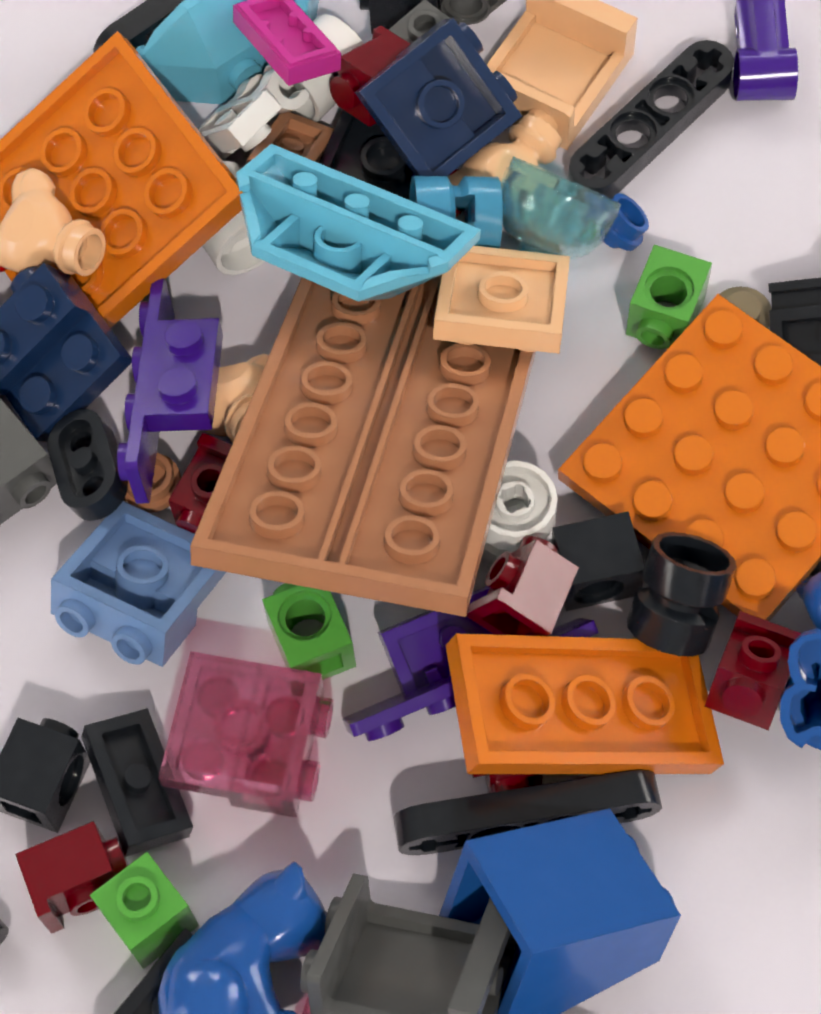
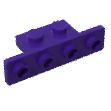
(174, 385)
(422, 667)

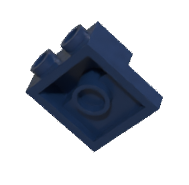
(440, 100)
(54, 349)

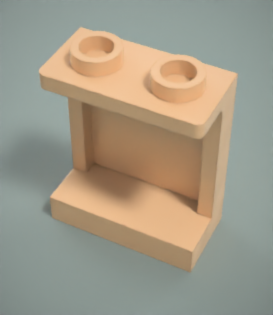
(565, 60)

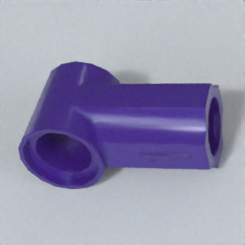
(763, 61)

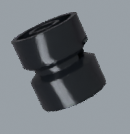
(685, 587)

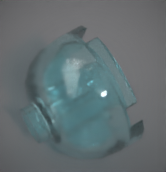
(553, 212)

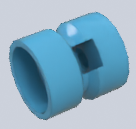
(476, 195)

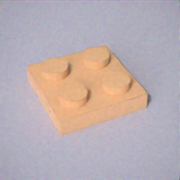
(503, 300)

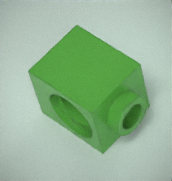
(673, 279)
(326, 651)
(144, 909)

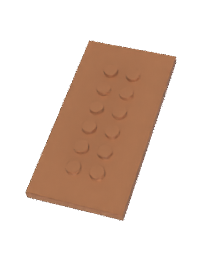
(367, 454)

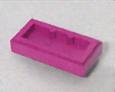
(287, 39)

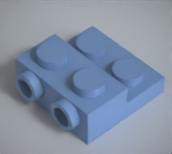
(133, 586)

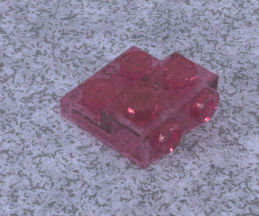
(247, 733)

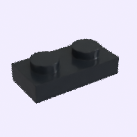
(127, 768)

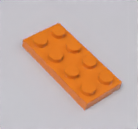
(579, 706)

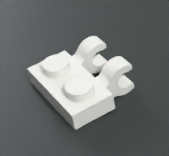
(245, 117)

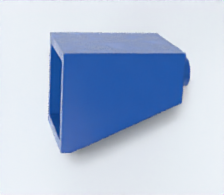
(574, 904)

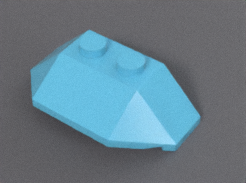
(203, 53)
(344, 228)

